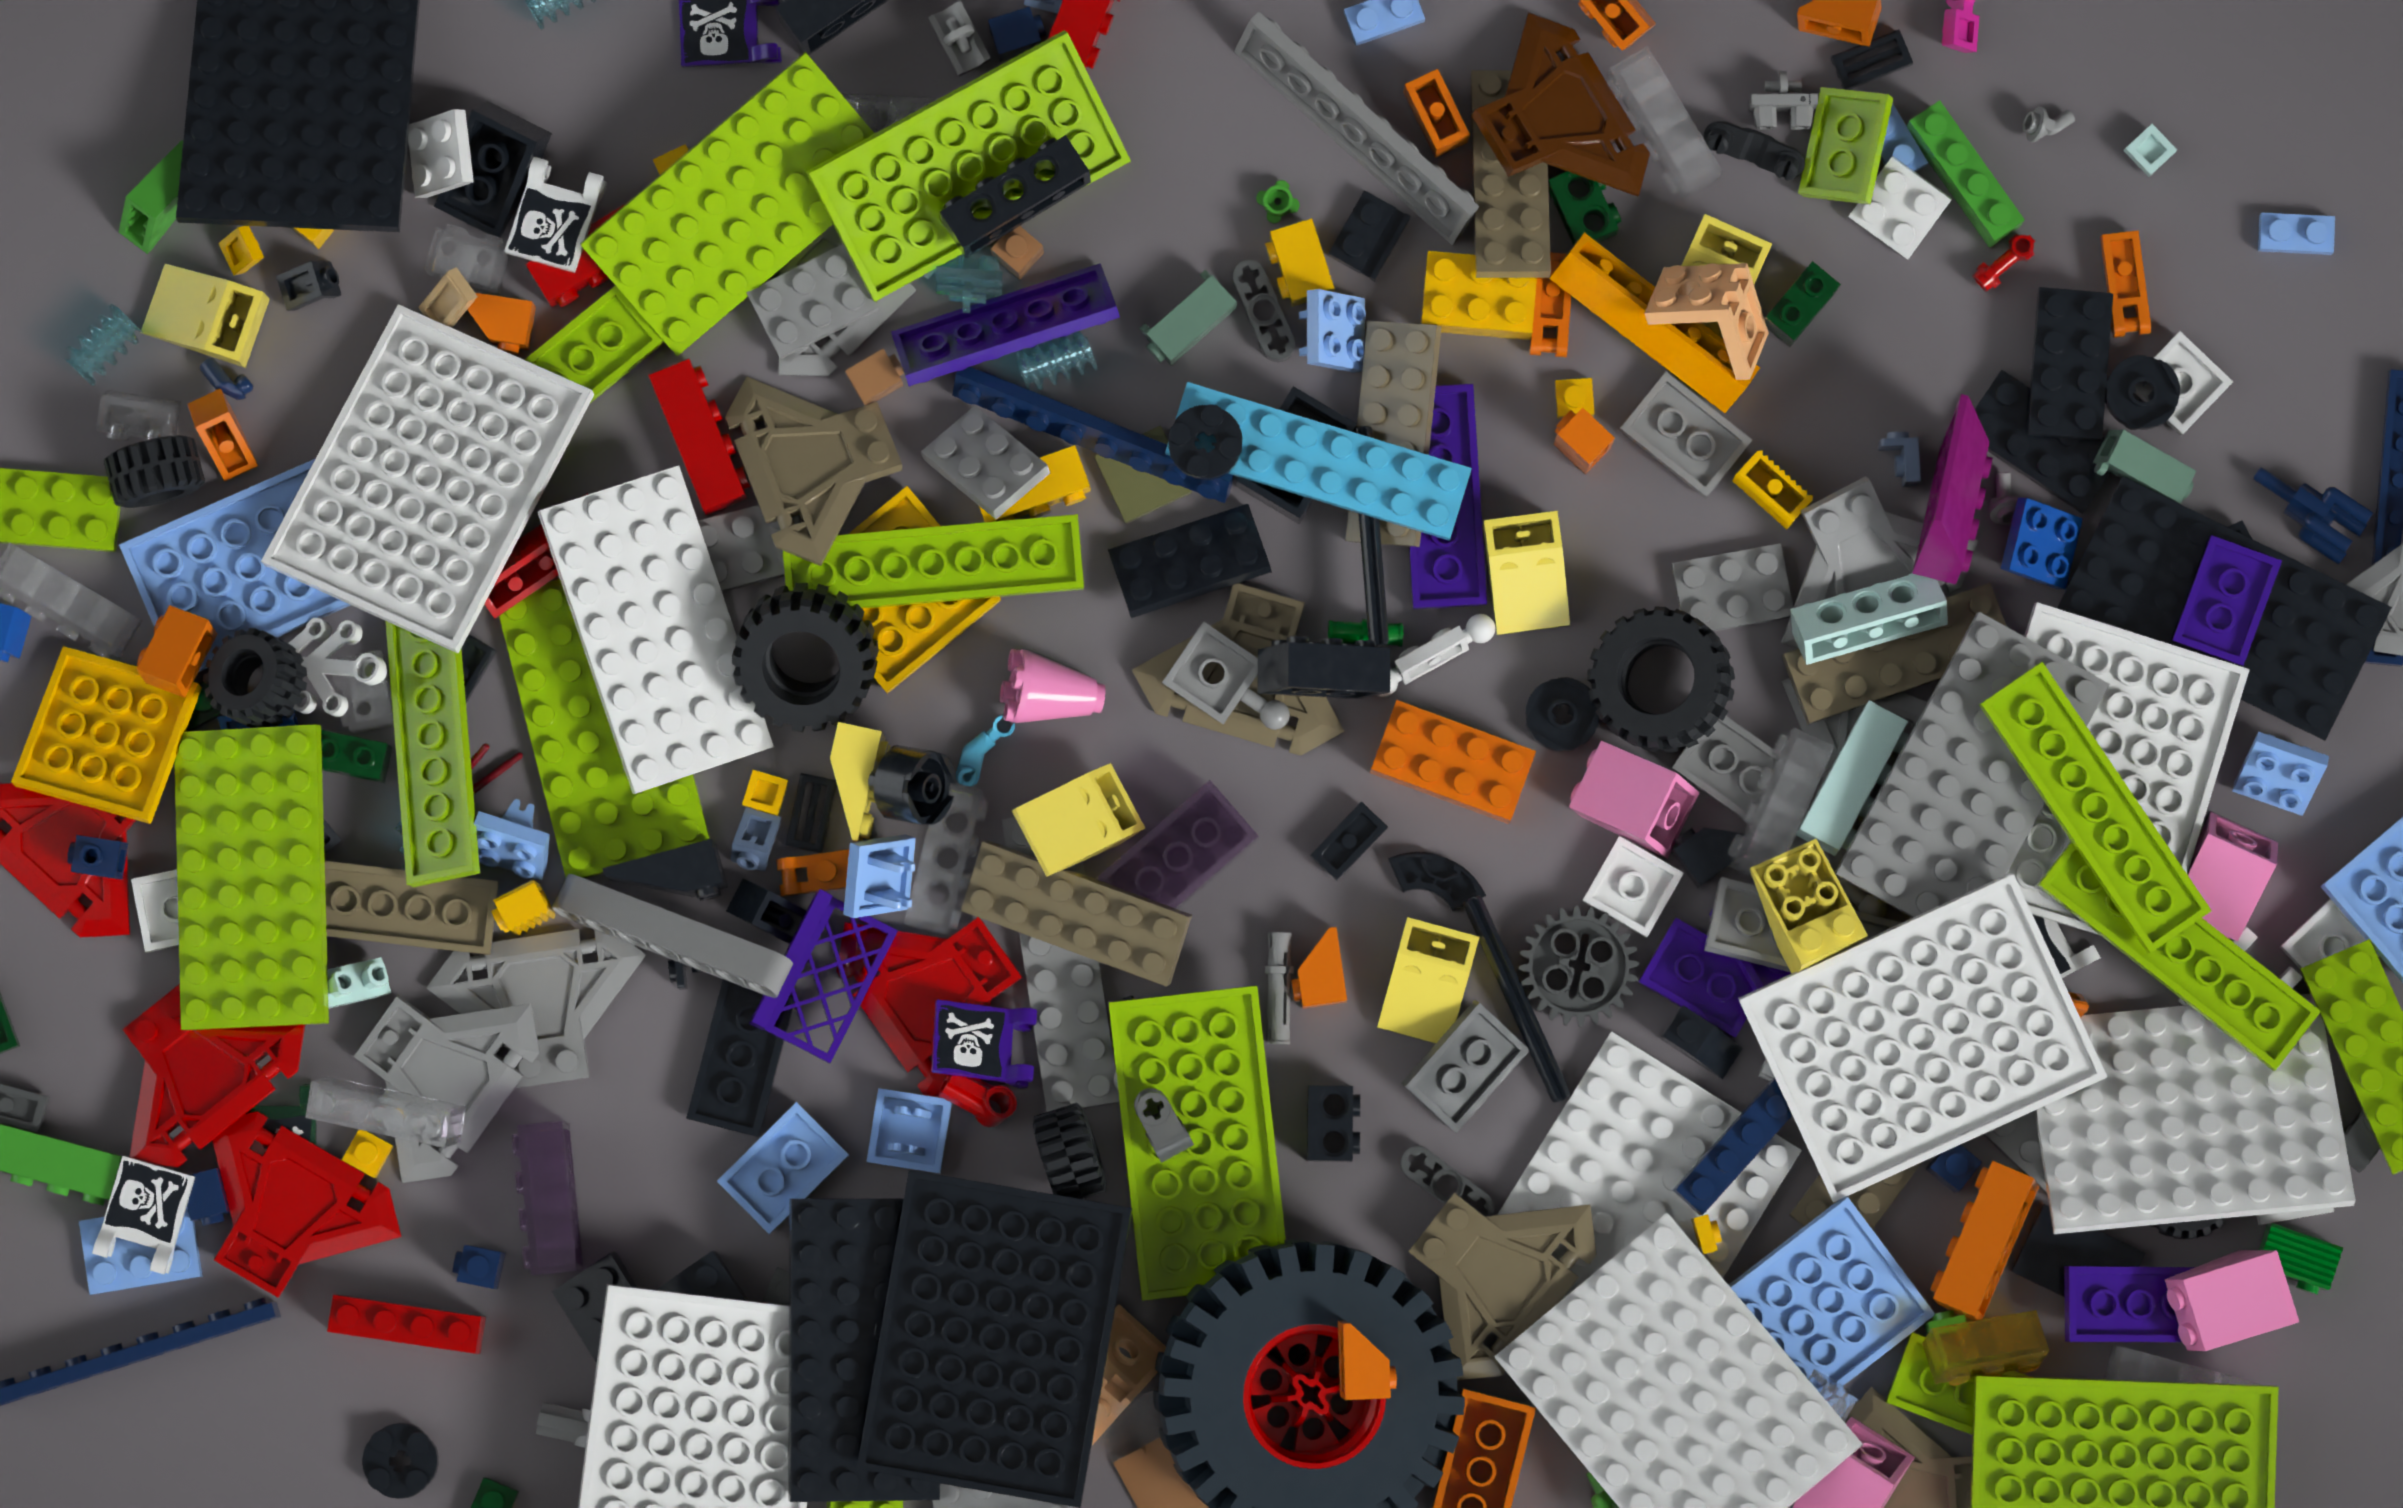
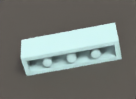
(1853, 777)

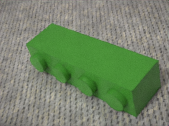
(1965, 174)
(58, 1163)

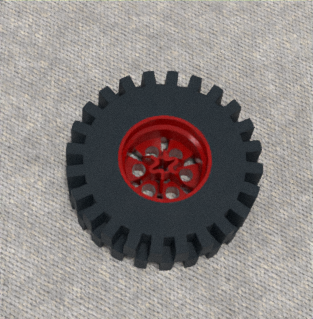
(1284, 1300)

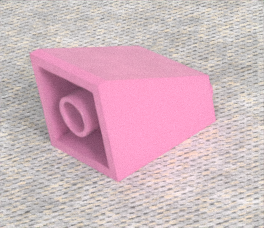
(1634, 798)
(2231, 872)
(2231, 1299)
(1864, 1477)

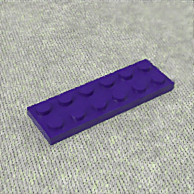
(1005, 324)
(1453, 570)

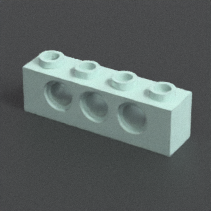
(1868, 617)

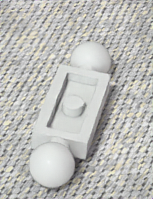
(1443, 647)

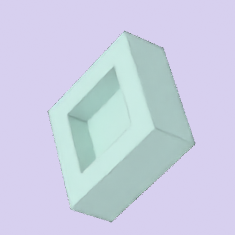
(2150, 150)

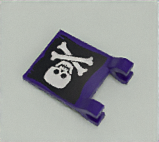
(723, 33)
(978, 1042)

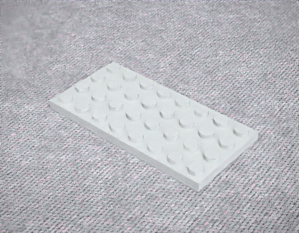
(653, 628)

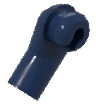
(219, 379)

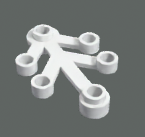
(319, 664)

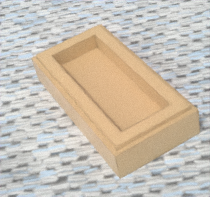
(448, 299)

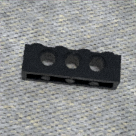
(1038, 195)

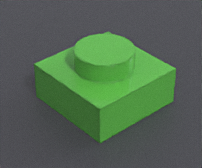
(1944, 1319)

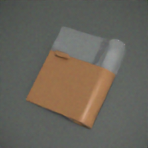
(1144, 1461)

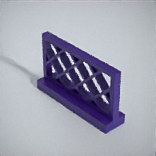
(799, 953)

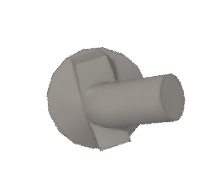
(2038, 123)
(2003, 505)

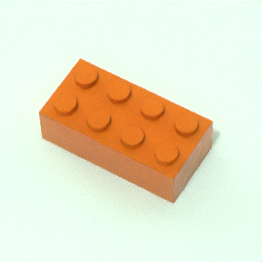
(1452, 762)
(1985, 1241)
(1487, 1454)

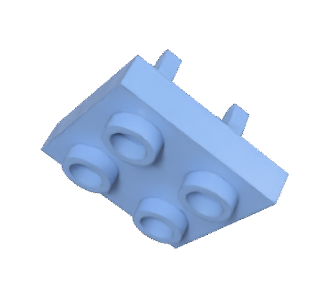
(1334, 330)
(2280, 773)
(513, 842)
(879, 876)
(909, 1131)

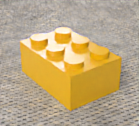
(1473, 304)

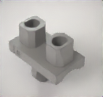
(959, 38)
(1799, 105)

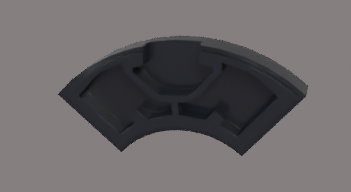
(1435, 875)

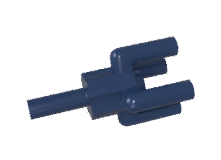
(2317, 512)

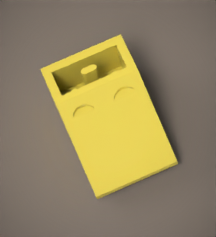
(1725, 244)
(206, 314)
(1526, 572)
(853, 758)
(1078, 820)
(1806, 906)
(1427, 980)

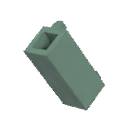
(1189, 321)
(2144, 464)

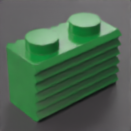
(2303, 1257)

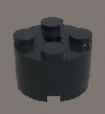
(913, 785)

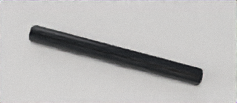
(1373, 570)
(1516, 998)

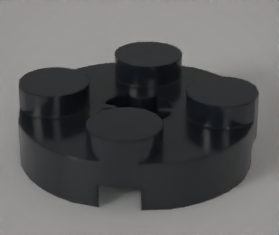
(2121, 387)
(1200, 463)
(1541, 720)
(385, 1445)

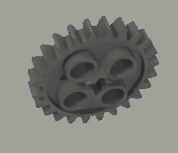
(1611, 974)

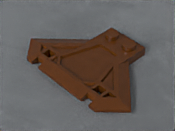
(1561, 113)

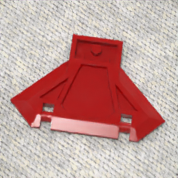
(38, 853)
(918, 972)
(200, 1078)
(292, 1204)

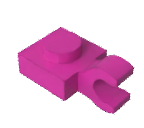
(1960, 26)

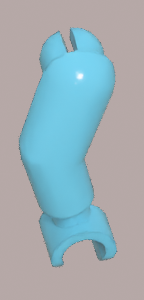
(973, 754)

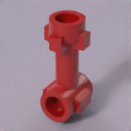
(2020, 249)

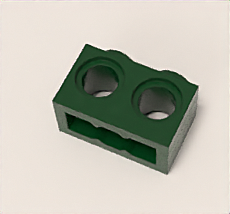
(1574, 209)
(1801, 304)
(355, 756)

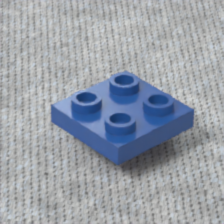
(2041, 543)

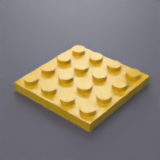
(913, 632)
(104, 737)

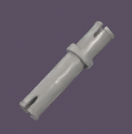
(1279, 980)

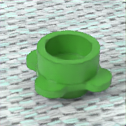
(1278, 191)

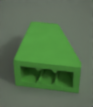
(153, 203)

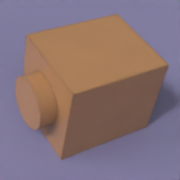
(1017, 251)
(876, 376)

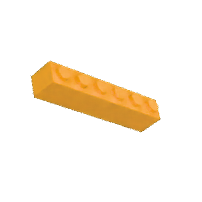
(1621, 298)

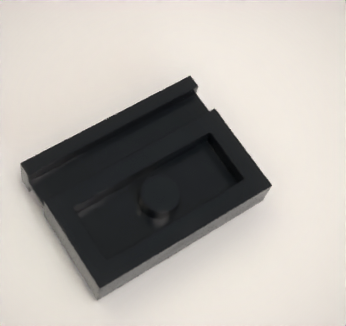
(1369, 235)

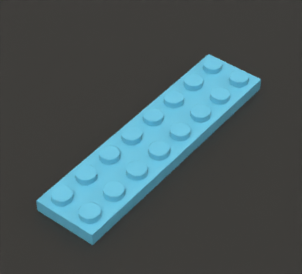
(1339, 465)

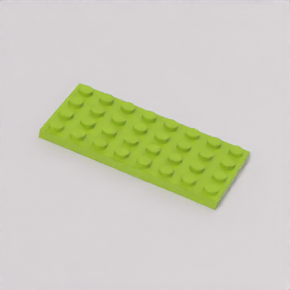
(896, 182)
(729, 207)
(575, 751)
(251, 878)
(1226, 1187)
(2122, 1443)

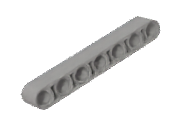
(672, 935)

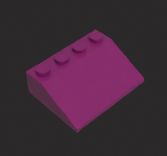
(1954, 497)

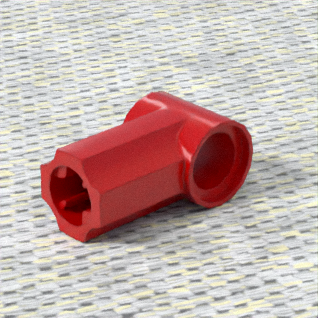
(974, 1097)

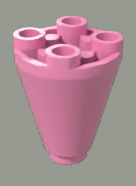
(1047, 690)

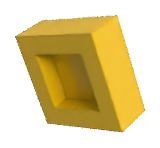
(241, 250)
(1573, 395)
(765, 792)
(367, 1153)
(1706, 1233)

